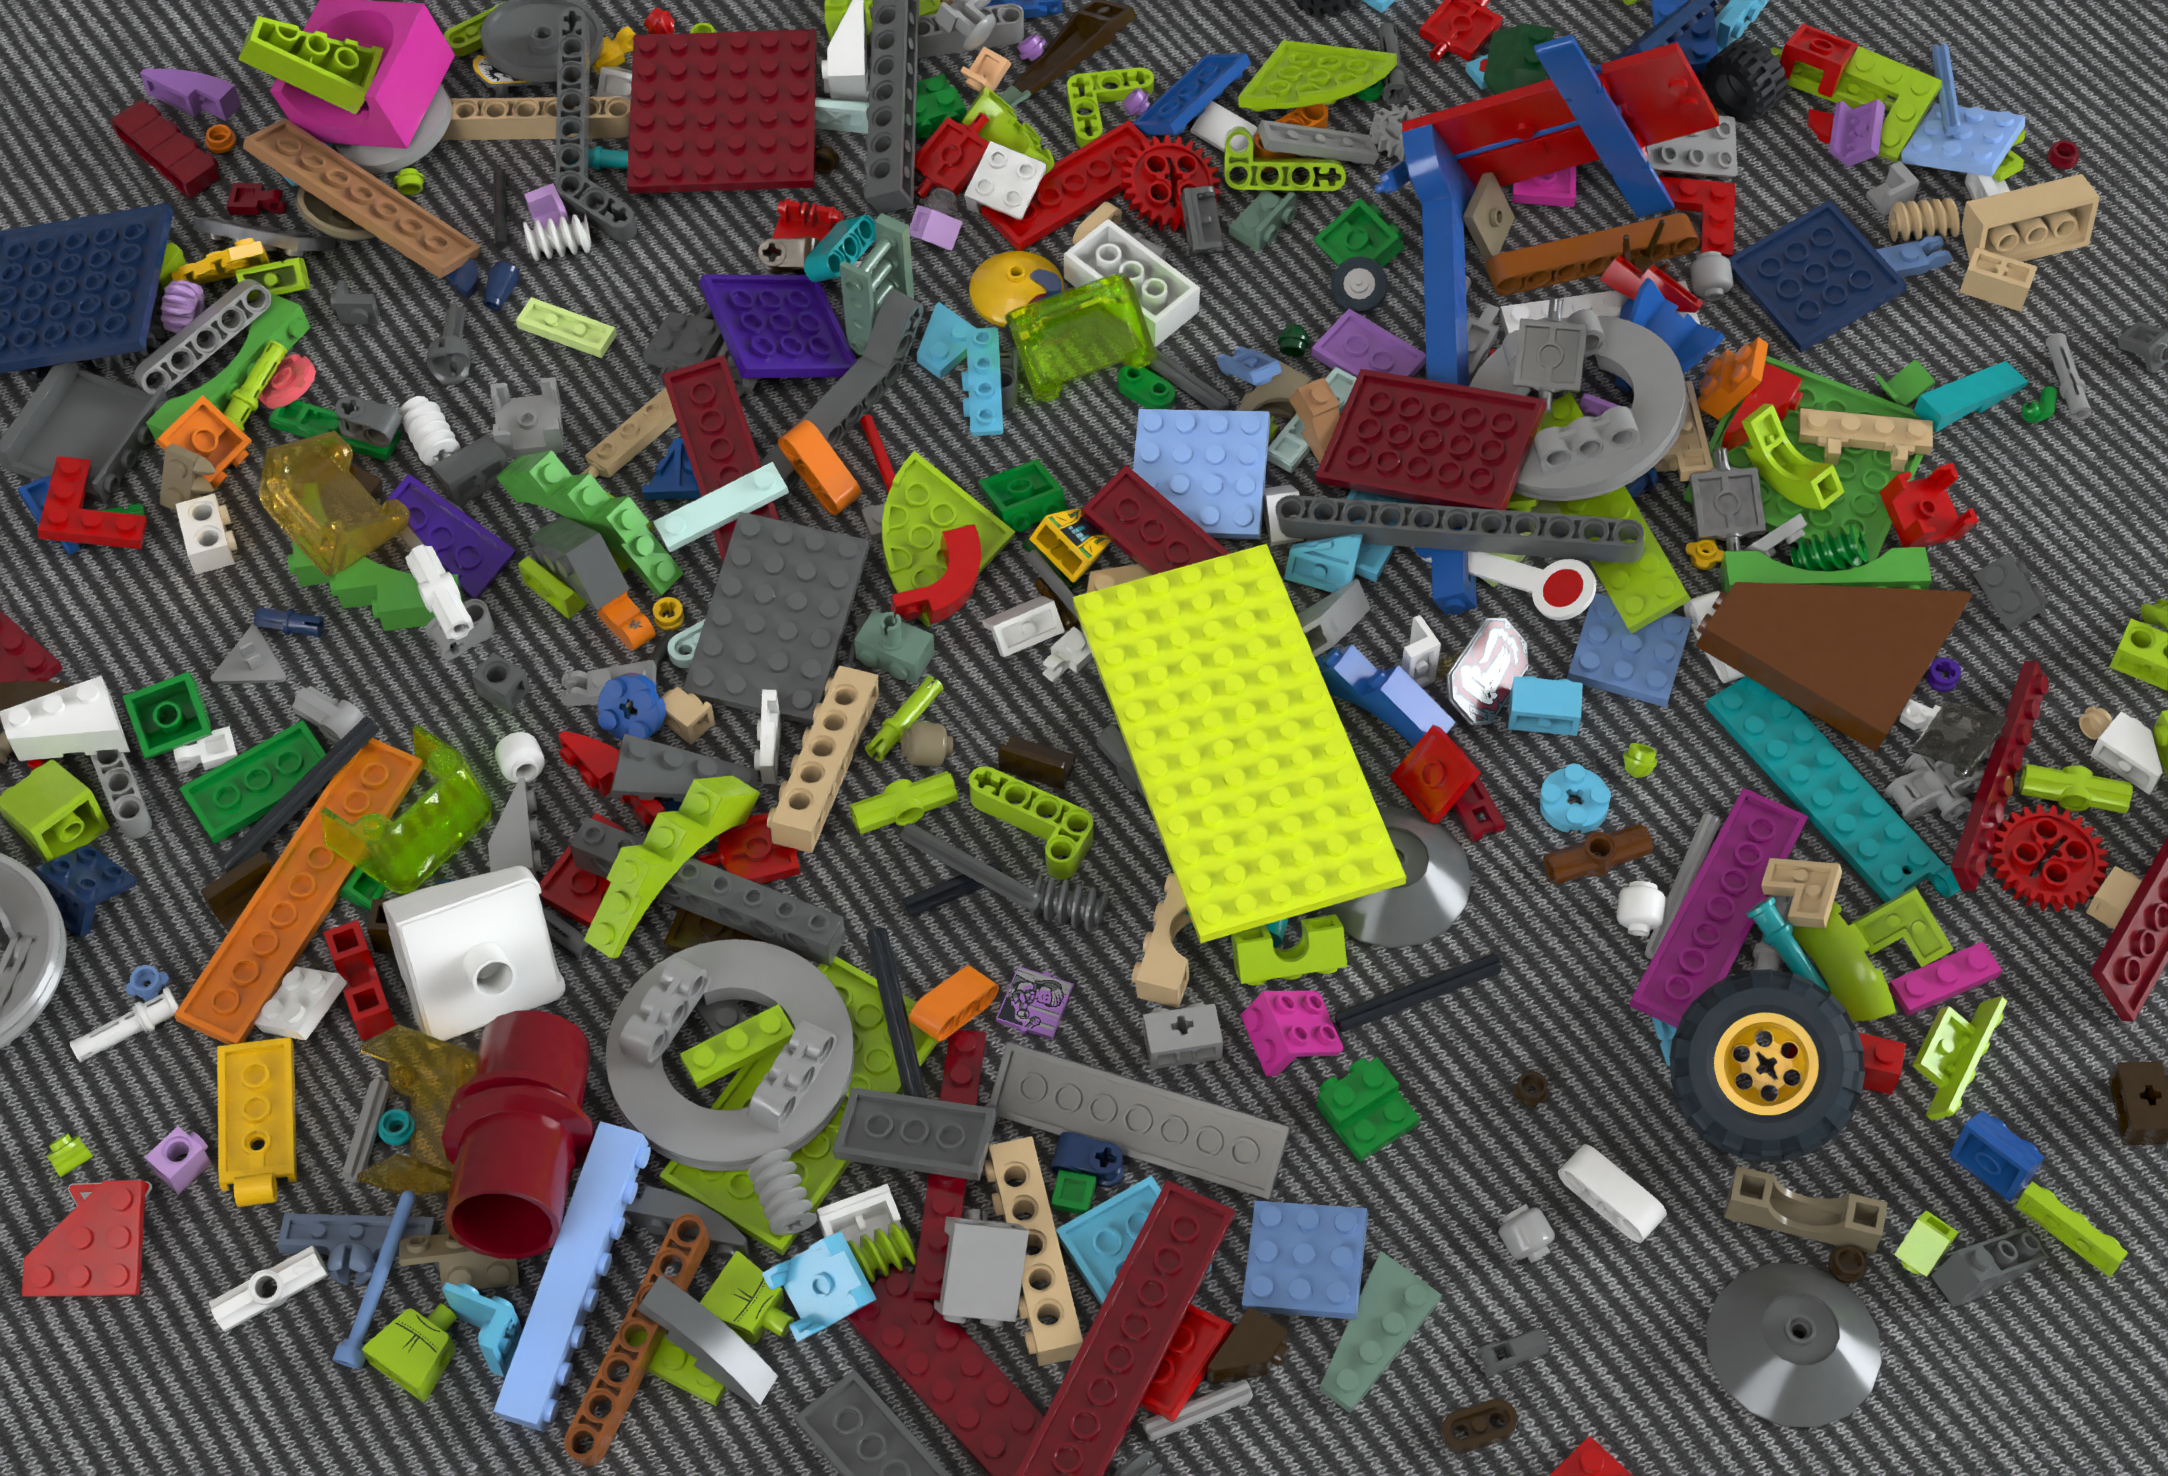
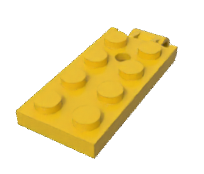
(256, 1105)

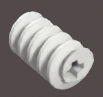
(557, 237)
(428, 430)

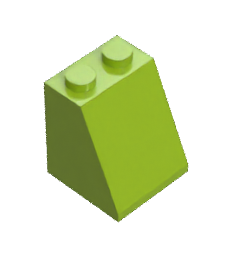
(53, 811)

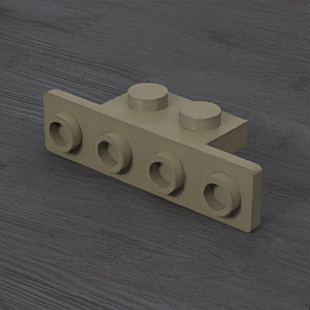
(457, 1262)

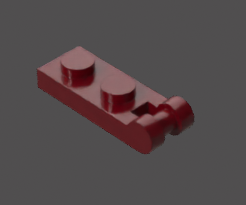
(1477, 801)

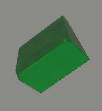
(361, 889)

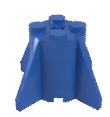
(1683, 335)

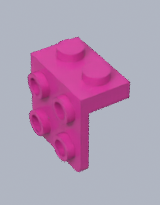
(1289, 1027)

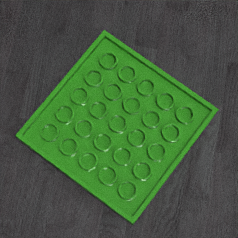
(1859, 469)

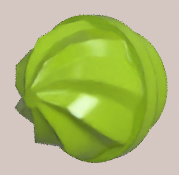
(1640, 760)

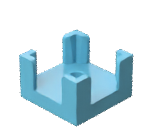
(822, 1285)

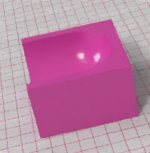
(404, 83)

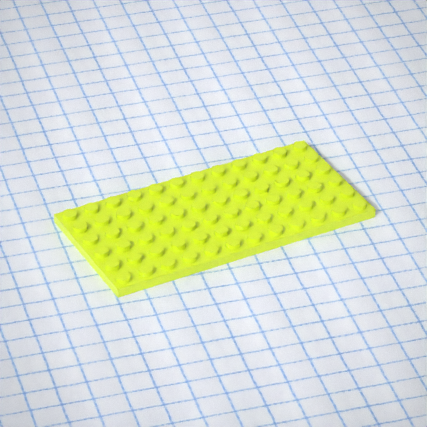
(1237, 743)

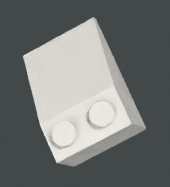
(846, 61)

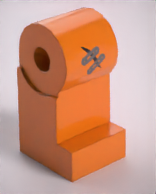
(627, 622)

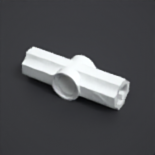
(439, 592)
(247, 1300)

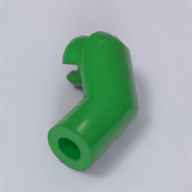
(2042, 410)

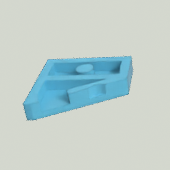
(1324, 562)

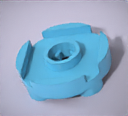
(1578, 782)

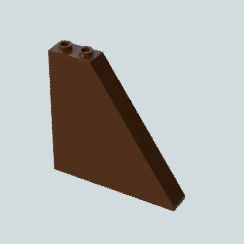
(1833, 648)

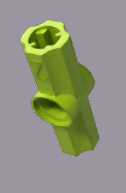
(2075, 788)
(903, 802)

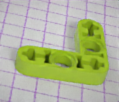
(1095, 93)

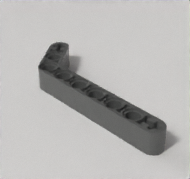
(577, 147)
(863, 382)

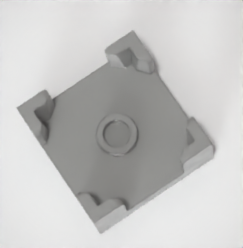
(528, 422)

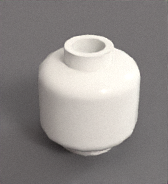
(519, 757)
(1641, 908)

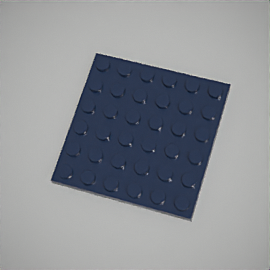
(80, 286)

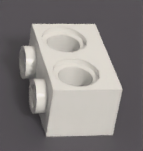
(205, 533)

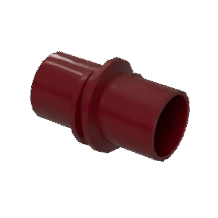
(517, 1135)

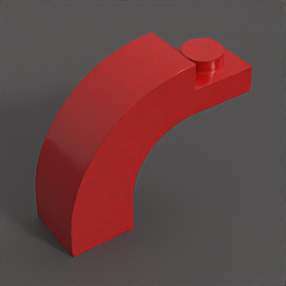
(949, 594)

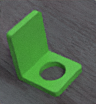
(1907, 384)

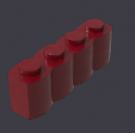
(165, 148)

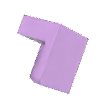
(546, 204)
(934, 227)

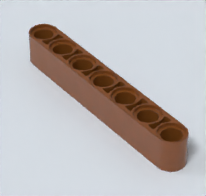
(1587, 254)
(639, 1357)

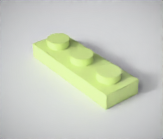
(566, 327)

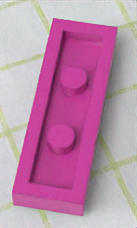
(1944, 979)

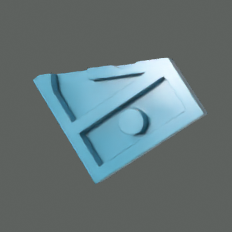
(943, 342)

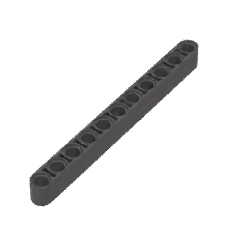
(1471, 538)

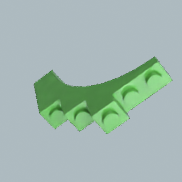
(546, 482)
(366, 583)

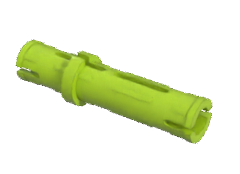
(907, 714)

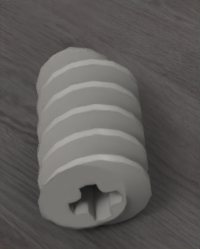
(780, 1193)

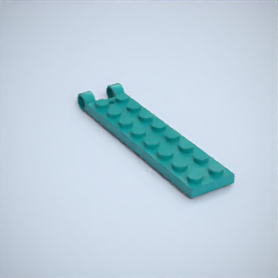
(1829, 791)

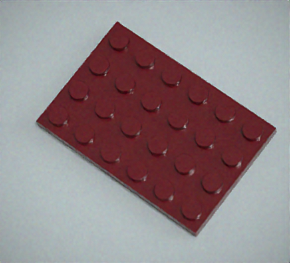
(1431, 441)

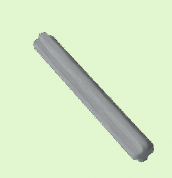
(1688, 871)

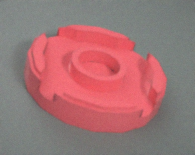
(288, 382)

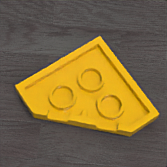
(224, 263)

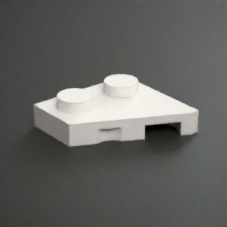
(769, 736)

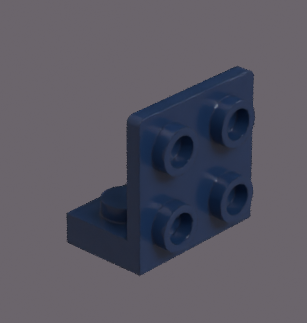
(81, 882)

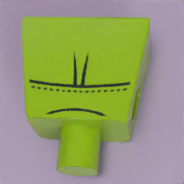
(746, 1302)
(414, 1350)

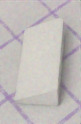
(1216, 122)

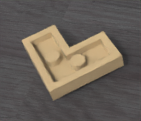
(1810, 885)

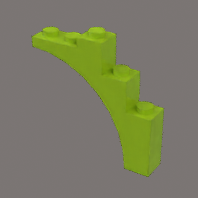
(674, 837)

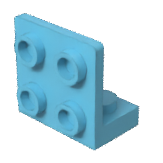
(495, 1317)

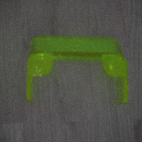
(427, 833)

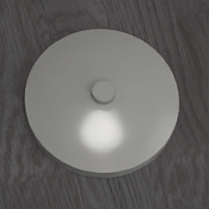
(386, 159)

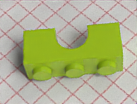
(1318, 950)

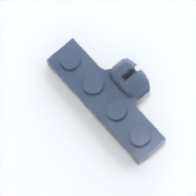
(348, 1240)

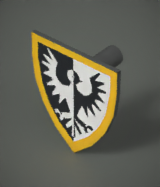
(495, 78)

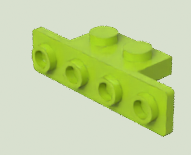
(1953, 1052)

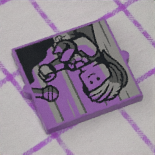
(1035, 1003)

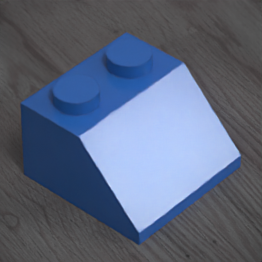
(1996, 1155)

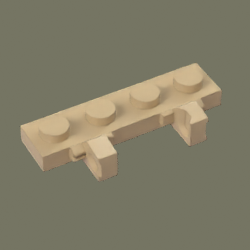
(1865, 431)
(1690, 451)

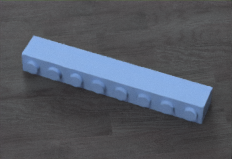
(572, 1277)

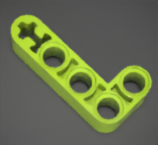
(1284, 166)
(994, 790)

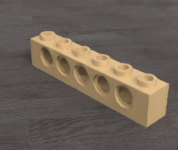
(824, 759)
(1019, 1161)

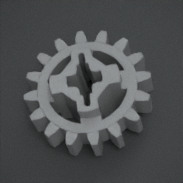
(1387, 130)

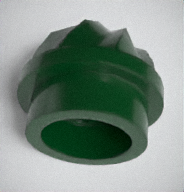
(1293, 341)

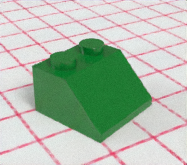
(168, 715)

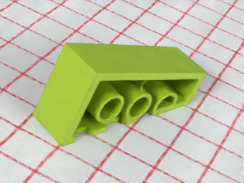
(312, 61)

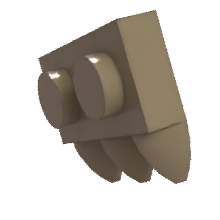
(183, 476)

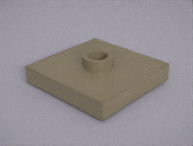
(1488, 216)

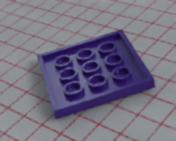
(777, 326)

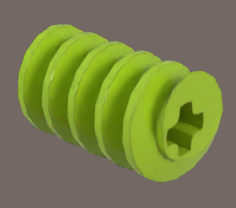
(883, 1251)

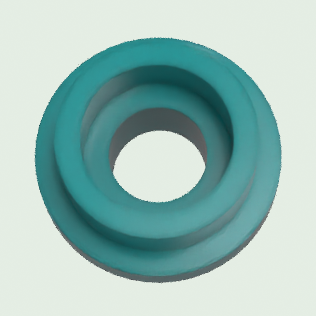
(390, 1120)

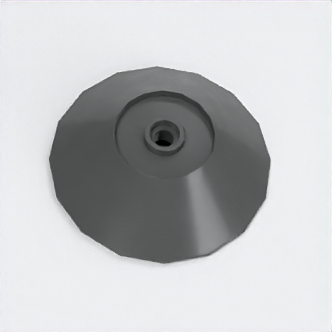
(1433, 892)
(1788, 1376)

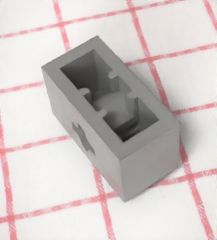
(1169, 1048)

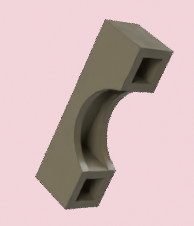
(1276, 394)
(1841, 1221)

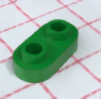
(1144, 388)

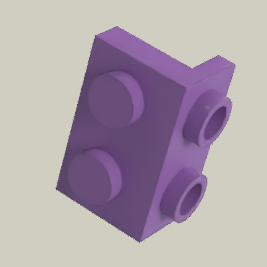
(1856, 132)

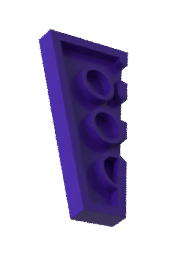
(456, 538)

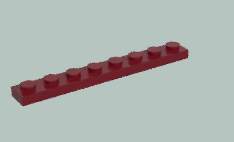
(1999, 776)
(945, 1193)

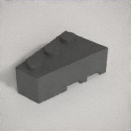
(579, 560)

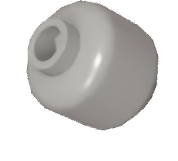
(1711, 275)
(1526, 1233)

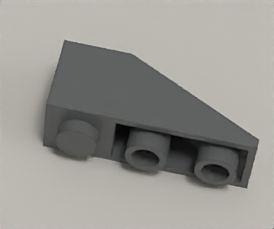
(1988, 1265)

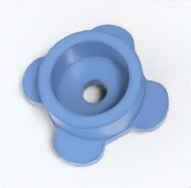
(142, 976)

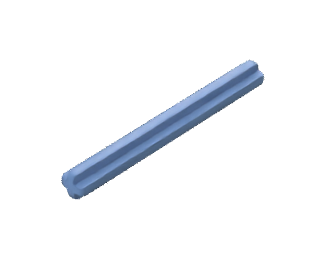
(1947, 93)

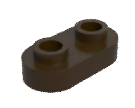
(1477, 1426)

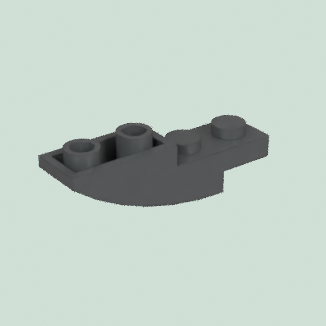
(661, 1207)

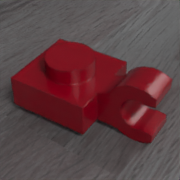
(252, 197)

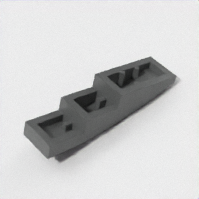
(708, 1339)

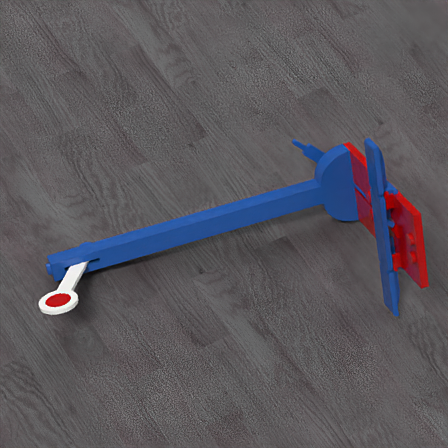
(1519, 135)

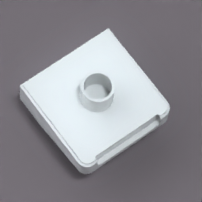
(473, 950)

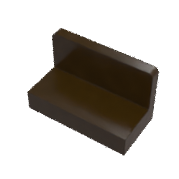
(1036, 762)
(234, 890)

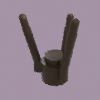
(1645, 262)

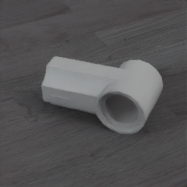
(331, 717)

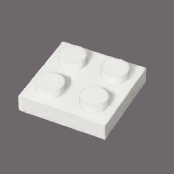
(300, 1003)

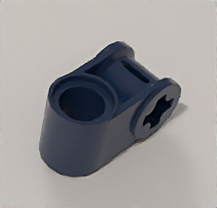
(1088, 1157)

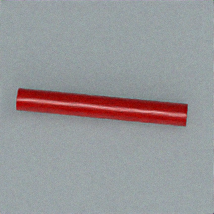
(878, 450)

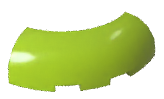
(1005, 128)
(1846, 968)

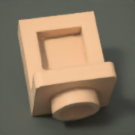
(986, 70)

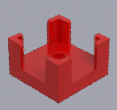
(1820, 51)
(1924, 510)

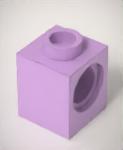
(181, 1173)

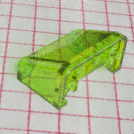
(1080, 333)

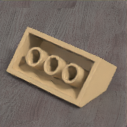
(2032, 219)

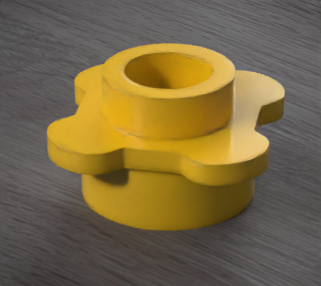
(1704, 560)

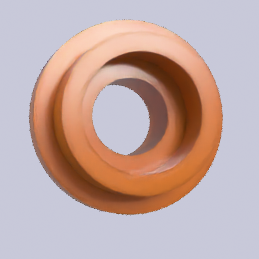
(220, 139)

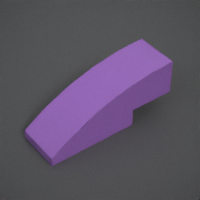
(192, 91)

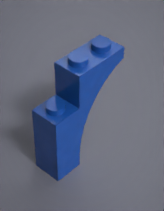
(1384, 693)

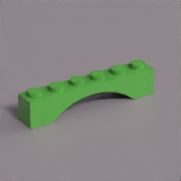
(281, 323)
(1895, 569)

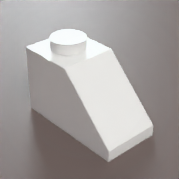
(2129, 752)

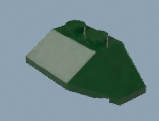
(1513, 57)

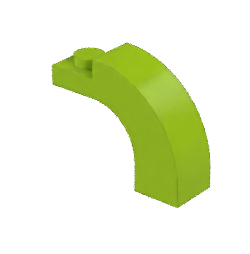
(1783, 467)

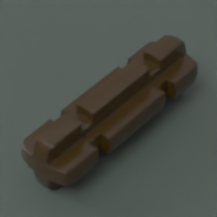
(1067, 618)

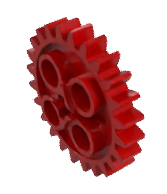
(1143, 183)
(2075, 877)

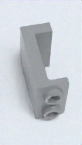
(982, 1271)

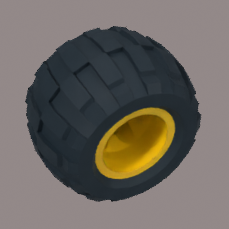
(1792, 1012)

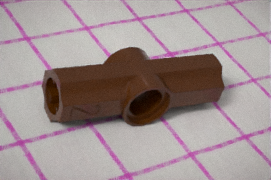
(1580, 861)

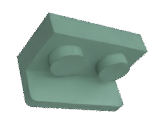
(1263, 219)

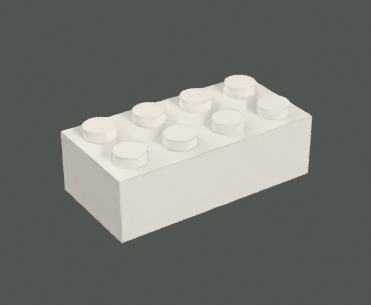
(1163, 292)

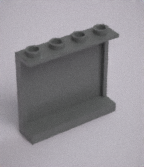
(83, 419)

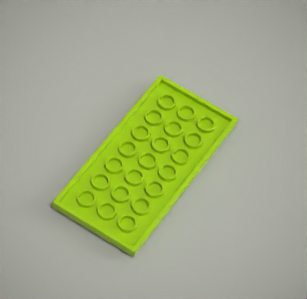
(874, 1069)

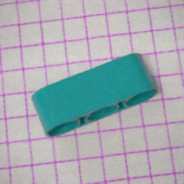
(843, 243)

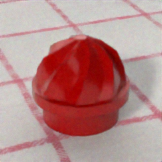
(659, 22)

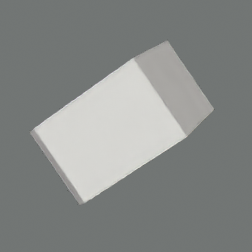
(1271, 497)

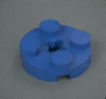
(613, 711)

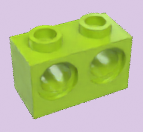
(2143, 654)

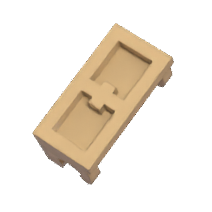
(1998, 279)

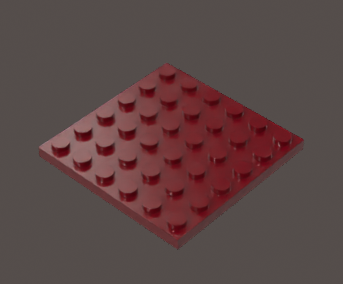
(722, 111)

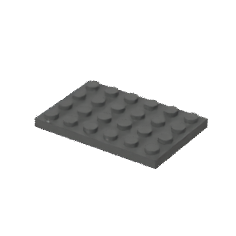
(776, 616)

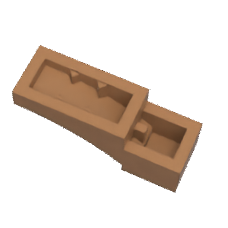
(1319, 414)

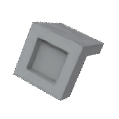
(1899, 187)

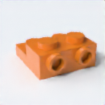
(1731, 378)
(209, 434)

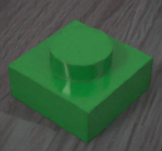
(1073, 1192)

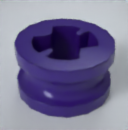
(1934, 676)

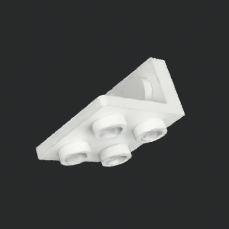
(1004, 181)

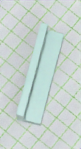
(841, 115)

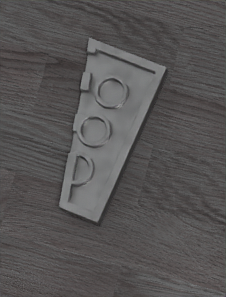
(292, 242)

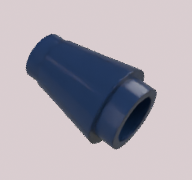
(500, 284)

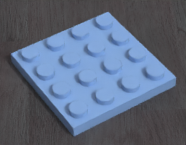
(1207, 465)

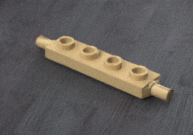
(631, 437)

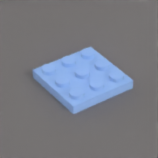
(1976, 150)

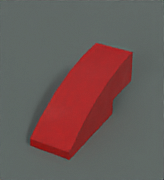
(1627, 279)

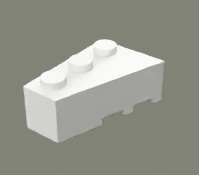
(65, 722)

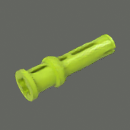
(246, 398)

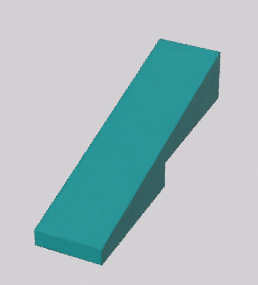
(1968, 394)

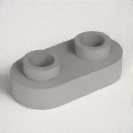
(1788, 531)

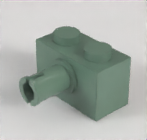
(894, 646)

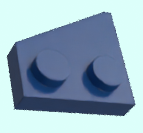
(673, 476)

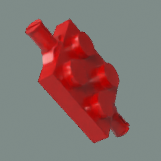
(1460, 28)
(951, 156)
(751, 854)

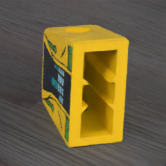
(1070, 542)

